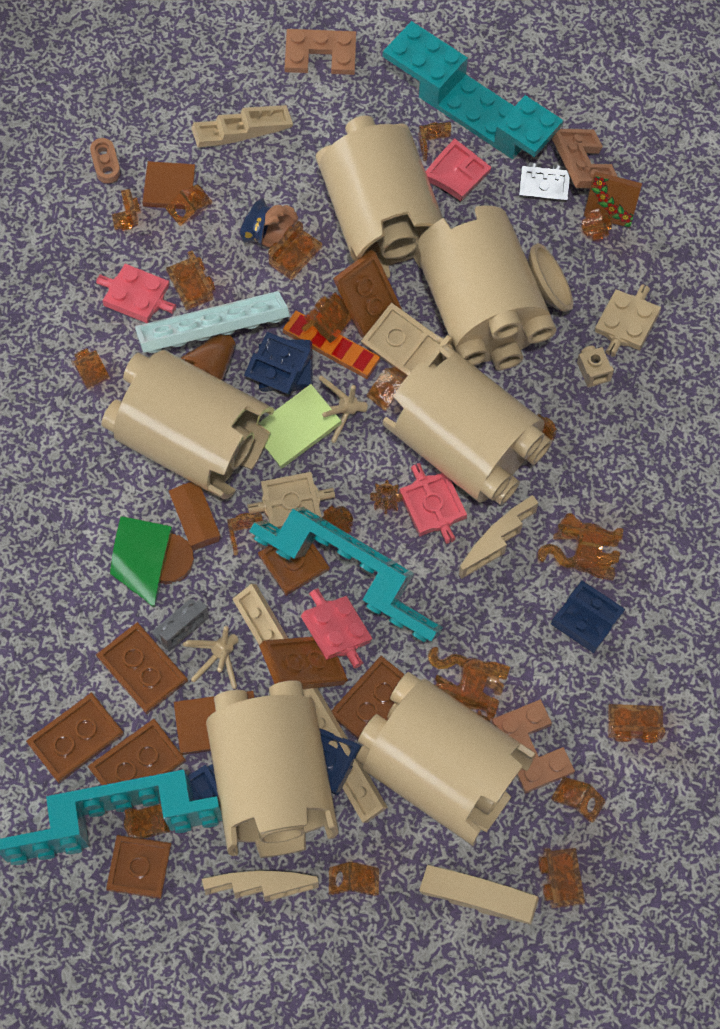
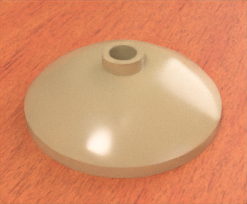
(550, 278)

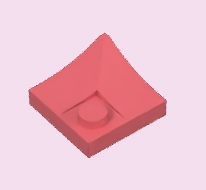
(457, 170)

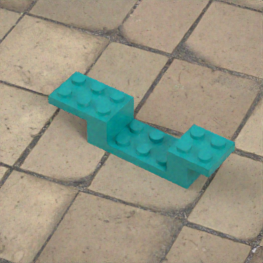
(465, 100)
(389, 584)
(69, 809)

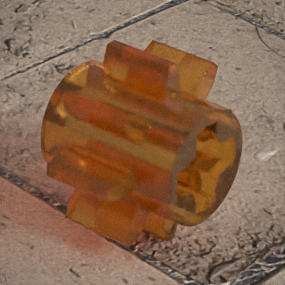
(596, 224)
(385, 503)
(339, 517)

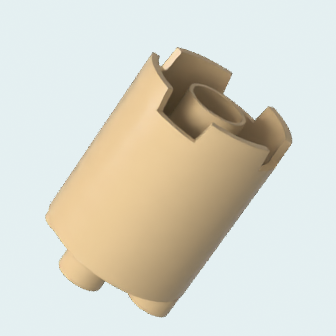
(379, 190)
(484, 288)
(188, 421)
(468, 427)
(442, 757)
(270, 769)

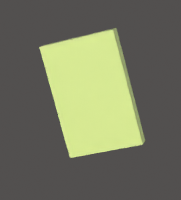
(298, 426)

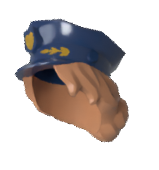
(267, 223)

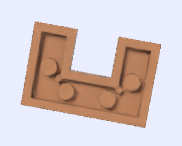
(305, 42)
(572, 147)
(546, 768)

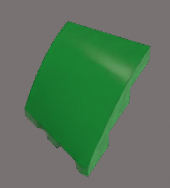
(140, 556)

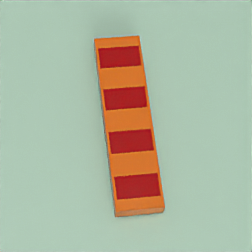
(340, 350)

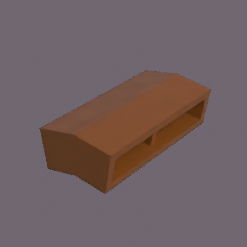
(195, 515)

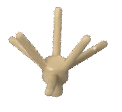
(347, 405)
(221, 649)

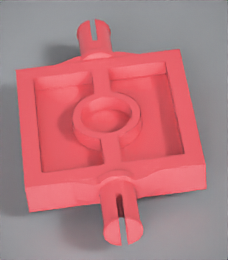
(136, 293)
(432, 503)
(336, 627)

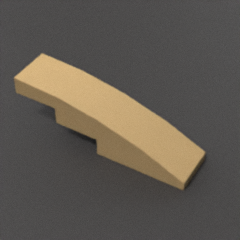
(238, 127)
(493, 543)
(271, 883)
(479, 894)

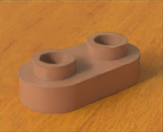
(106, 161)

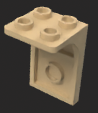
(405, 341)

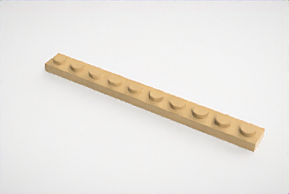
(265, 626)

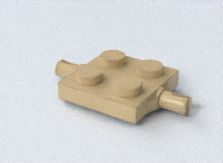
(627, 320)
(287, 493)

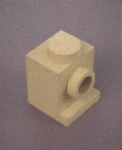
(594, 372)

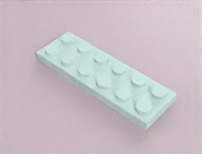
(211, 321)

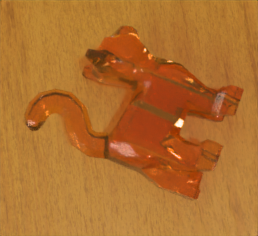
(588, 553)
(474, 677)

